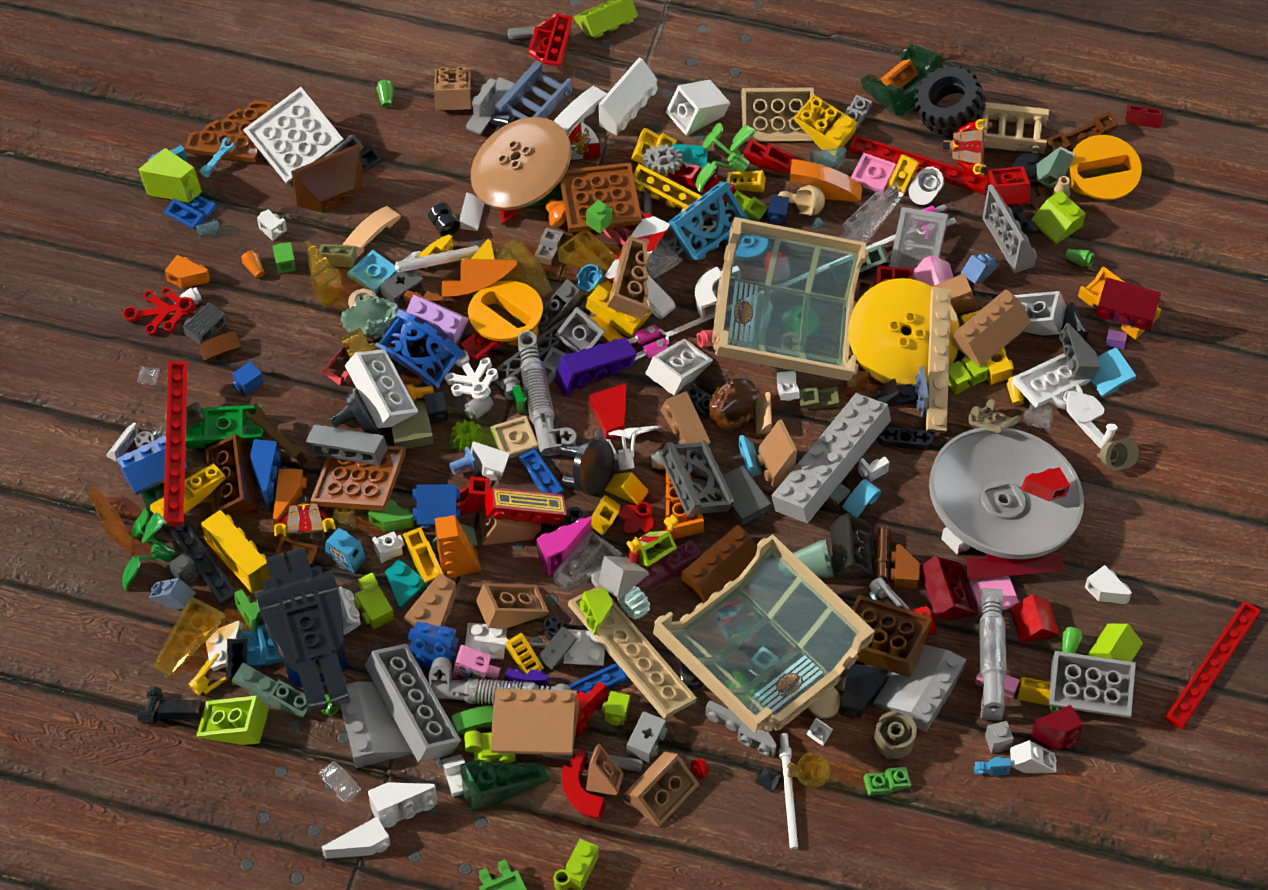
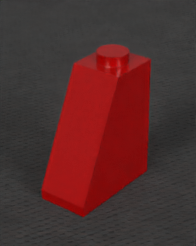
(610, 409)

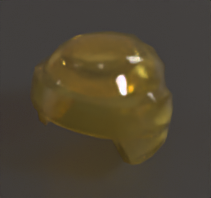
(812, 770)

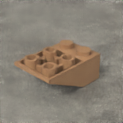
(452, 88)

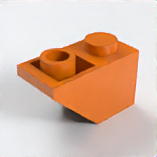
(185, 273)

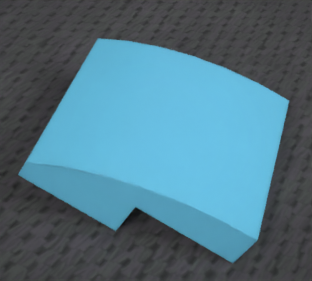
(1112, 373)

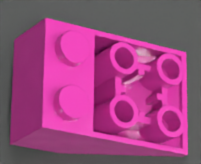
(558, 545)

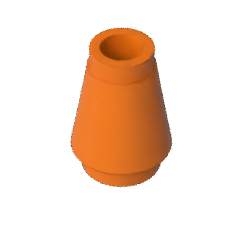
(252, 263)

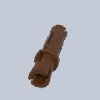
(883, 560)

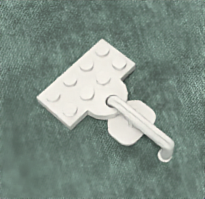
(1055, 384)

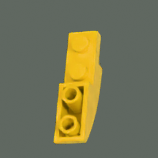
(195, 488)

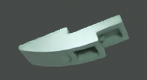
(271, 692)

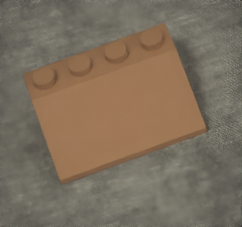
(534, 721)

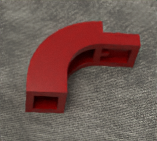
(473, 495)
(584, 803)

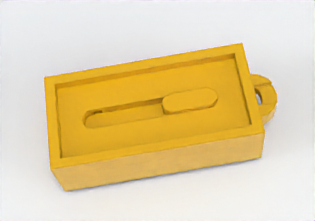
(236, 551)

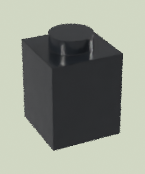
(436, 407)

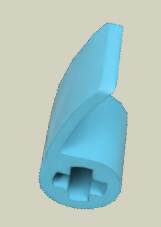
(860, 497)

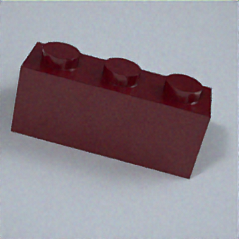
(1128, 304)
(947, 589)

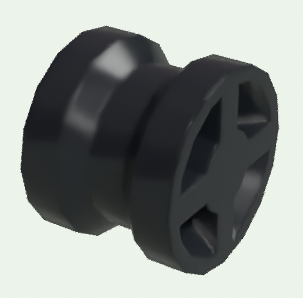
(552, 623)

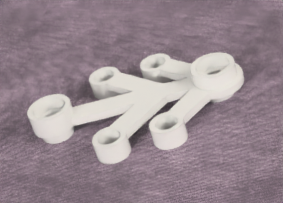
(480, 389)

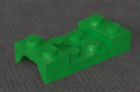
(210, 433)

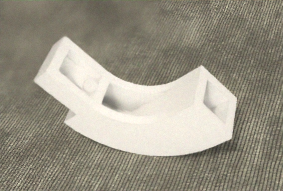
(705, 293)

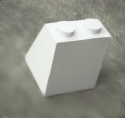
(697, 106)

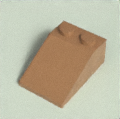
(777, 454)
(510, 604)

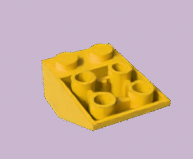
(825, 124)

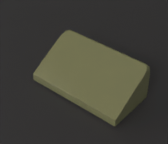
(339, 254)

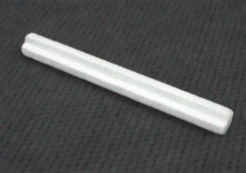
(435, 259)

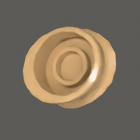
(826, 705)

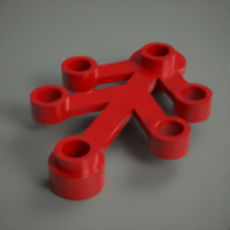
(162, 310)

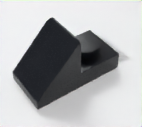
(895, 395)

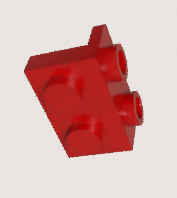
(478, 346)

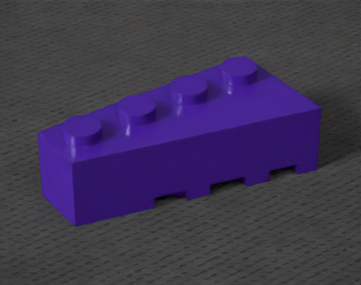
(593, 364)

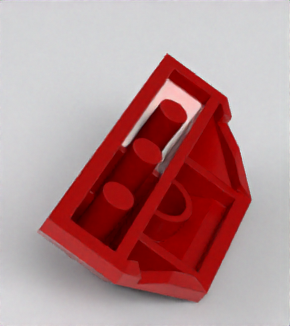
(551, 40)

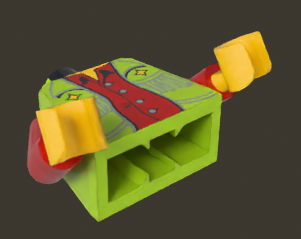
(653, 544)

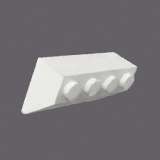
(627, 97)
(380, 388)

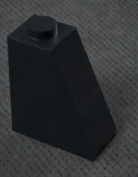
(861, 688)

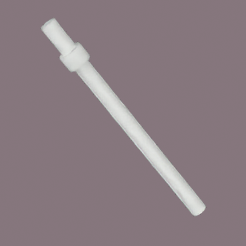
(785, 754)

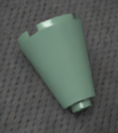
(817, 559)

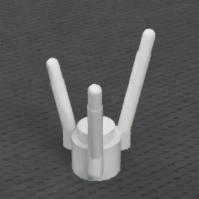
(881, 590)

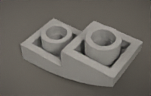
(858, 109)

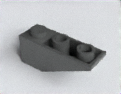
(561, 305)
(1080, 356)

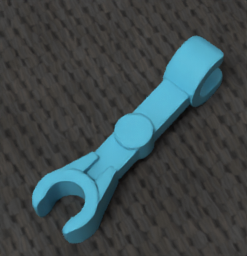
(206, 170)

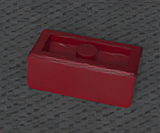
(1143, 116)

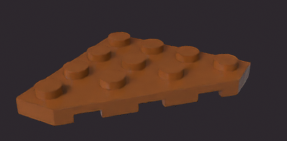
(209, 140)

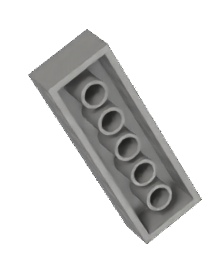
(412, 703)

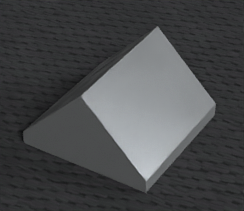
(580, 331)
(620, 575)

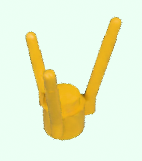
(200, 682)

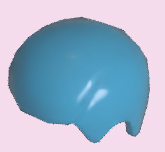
(590, 277)

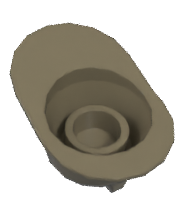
(1119, 454)

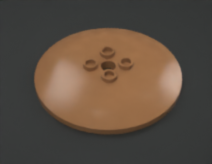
(521, 182)

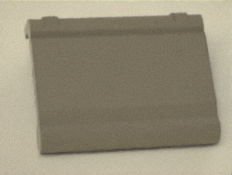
(990, 420)

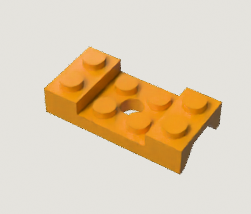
(1092, 293)

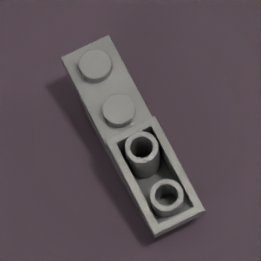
(760, 741)

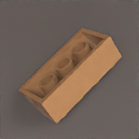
(991, 328)

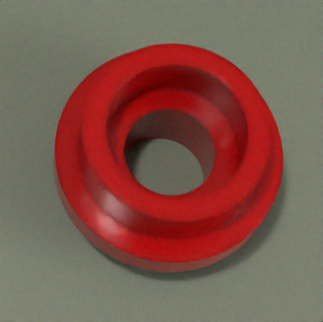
(699, 768)

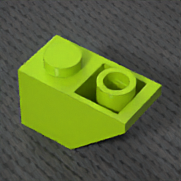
(596, 607)

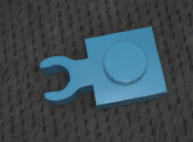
(995, 766)

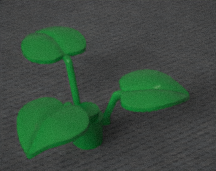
(158, 549)

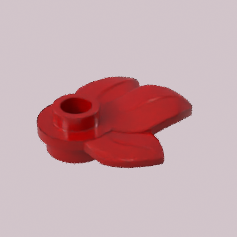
(635, 520)

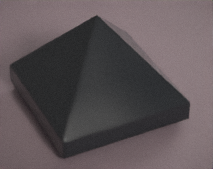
(768, 779)

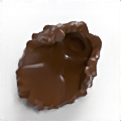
(733, 403)

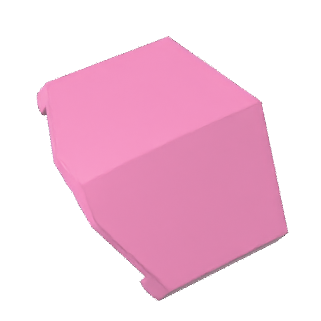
(933, 271)

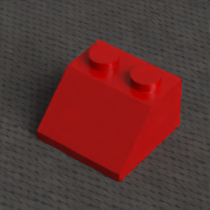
(1011, 184)

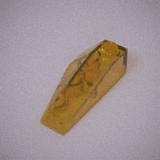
(190, 632)

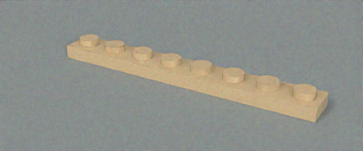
(938, 360)

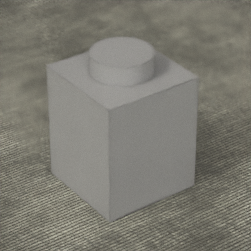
(999, 737)

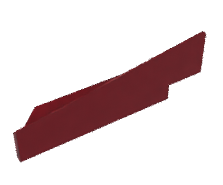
(995, 566)

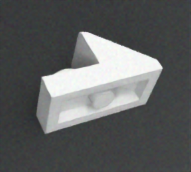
(453, 774)

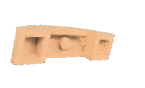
(371, 228)

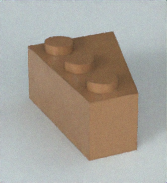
(961, 294)

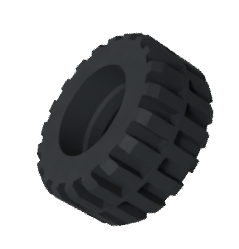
(947, 82)

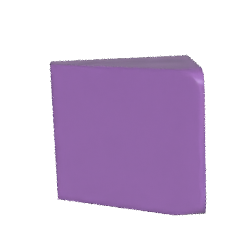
(1116, 339)

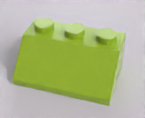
(606, 17)

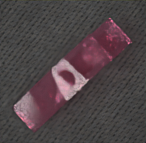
(670, 566)

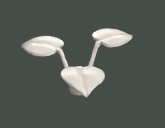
(625, 456)

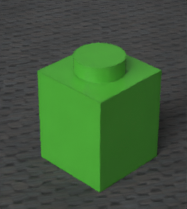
(599, 216)
(284, 257)

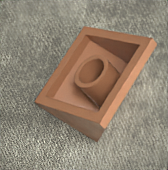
(603, 773)

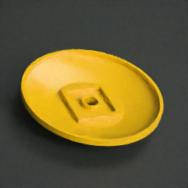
(877, 333)

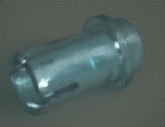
(207, 228)

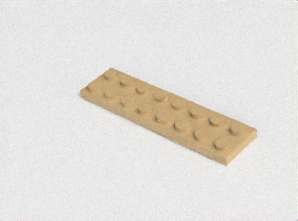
(639, 661)

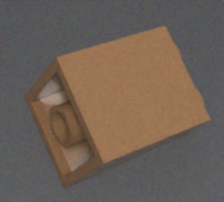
(504, 530)

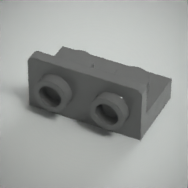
(557, 648)

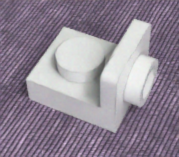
(874, 470)

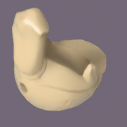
(808, 199)

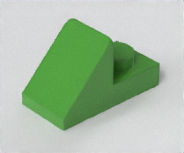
(248, 610)

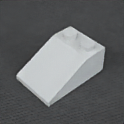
(678, 366)

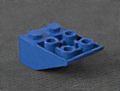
(266, 465)

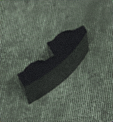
(698, 398)

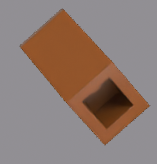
(905, 570)

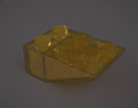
(325, 279)

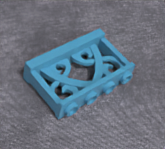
(684, 220)

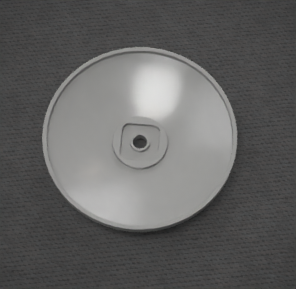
(989, 466)

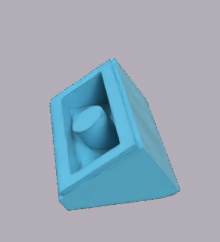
(749, 456)

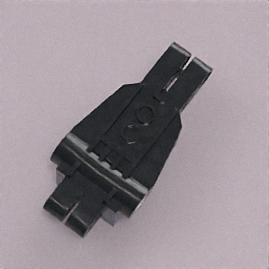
(306, 626)

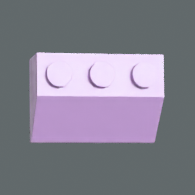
(445, 321)

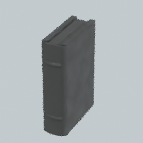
(748, 497)

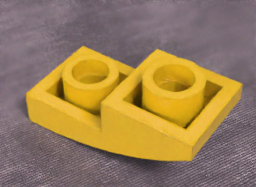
(439, 246)

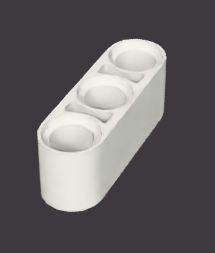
(658, 300)

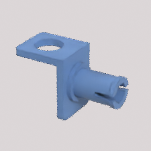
(464, 463)

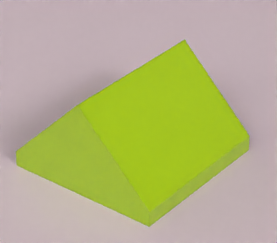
(1117, 643)

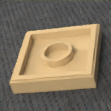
(515, 436)

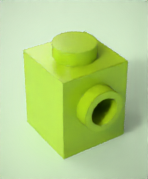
(616, 708)

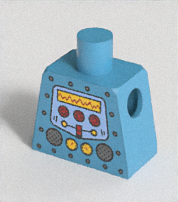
(342, 548)

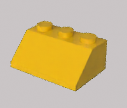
(622, 322)

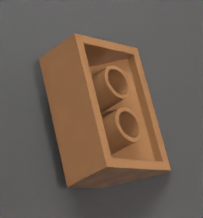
(662, 788)

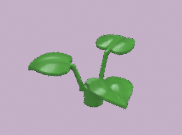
(735, 159)

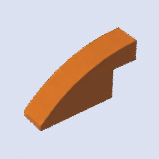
(830, 181)
(477, 275)

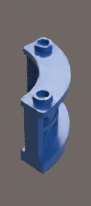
(445, 348)

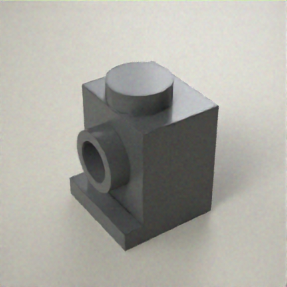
(184, 568)

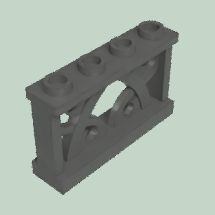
(684, 487)

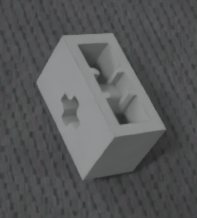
(639, 745)

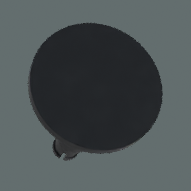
(357, 411)
(591, 466)

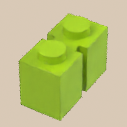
(965, 371)

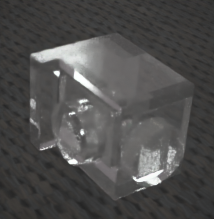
(1040, 416)

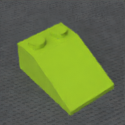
(234, 720)

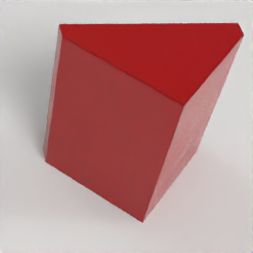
(1034, 619)

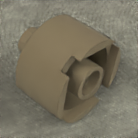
(895, 735)

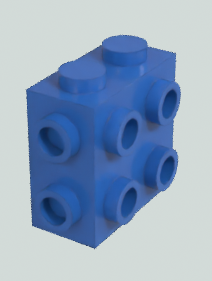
(435, 502)
(431, 642)

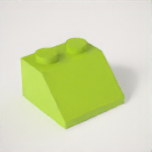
(1059, 217)

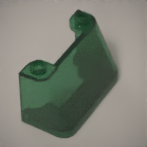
(901, 100)

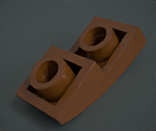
(220, 345)

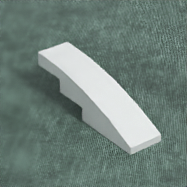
(580, 108)

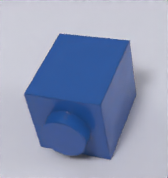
(247, 378)

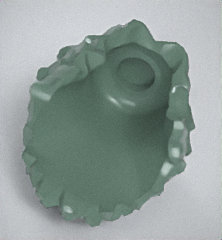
(372, 315)

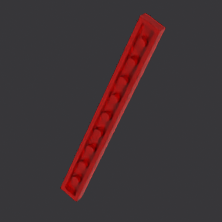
(175, 444)

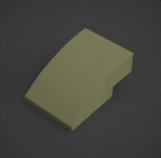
(414, 430)

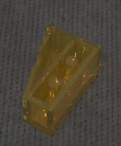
(585, 250)

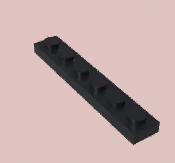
(204, 562)

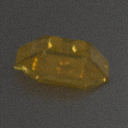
(528, 268)

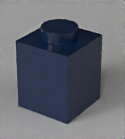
(778, 210)

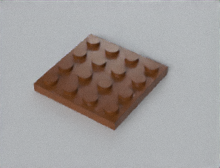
(609, 184)
(358, 484)

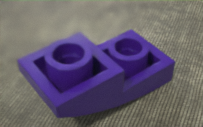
(537, 677)

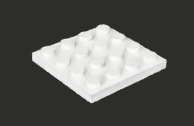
(293, 134)

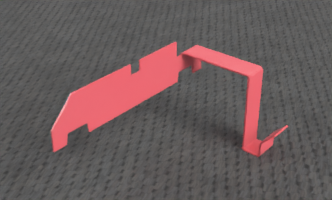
(331, 375)

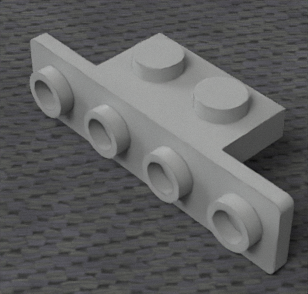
(485, 103)

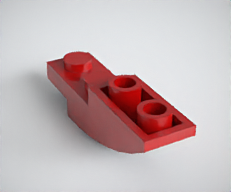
(588, 704)

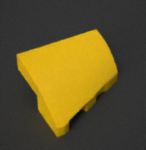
(648, 139)

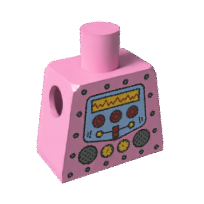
(473, 664)

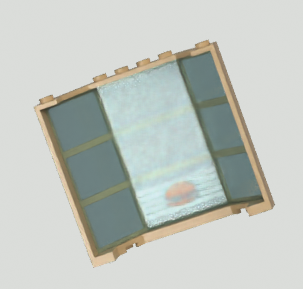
(788, 299)
(768, 639)

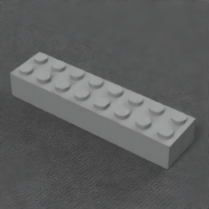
(831, 458)

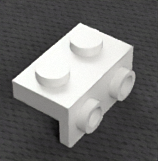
(350, 614)

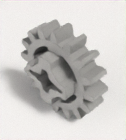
(663, 159)

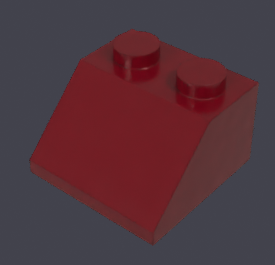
(1058, 729)

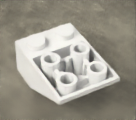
(401, 801)

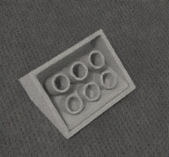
(1008, 232)
(1092, 684)
(926, 689)
(371, 726)

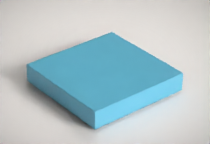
(372, 271)

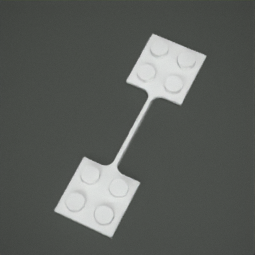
(492, 642)

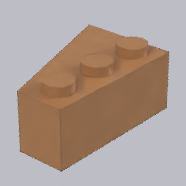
(684, 419)
(433, 604)

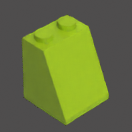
(170, 177)

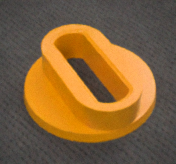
(1102, 152)
(513, 297)

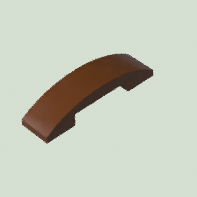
(1102, 125)

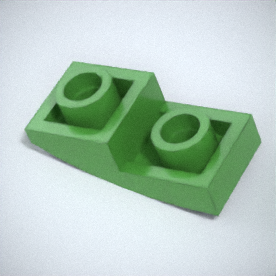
(472, 719)
(885, 782)

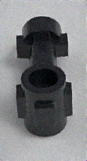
(1026, 226)
(149, 715)

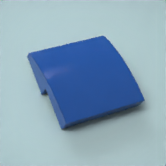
(190, 213)

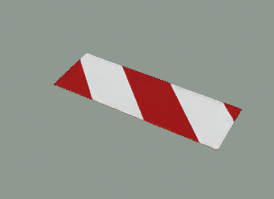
(649, 228)

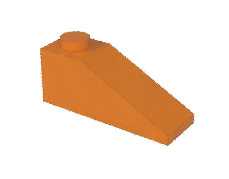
(289, 489)

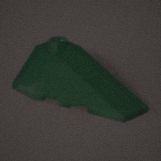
(492, 783)

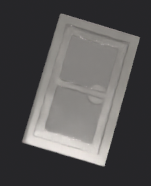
(917, 237)

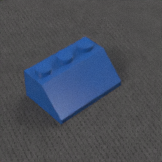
(145, 466)

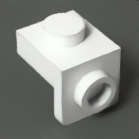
(787, 386)

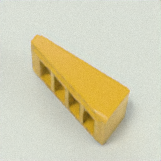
(756, 178)
(510, 644)

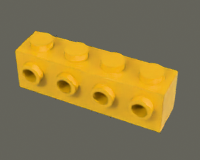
(663, 188)

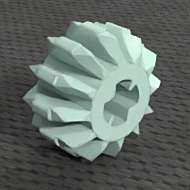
(634, 603)

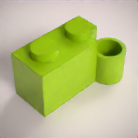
(372, 602)
(481, 747)
(578, 866)

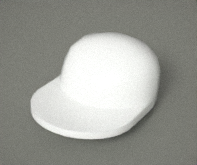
(926, 185)

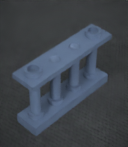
(526, 84)

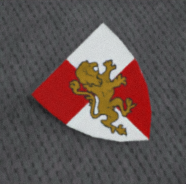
(584, 142)

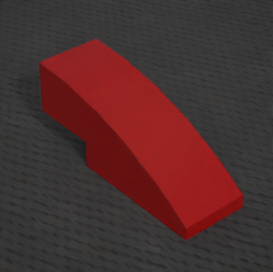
(768, 157)

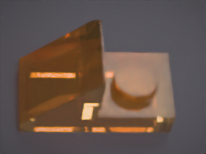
(857, 381)

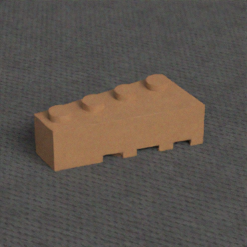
(630, 282)

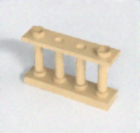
(1021, 116)

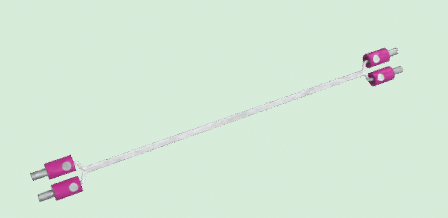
(652, 332)

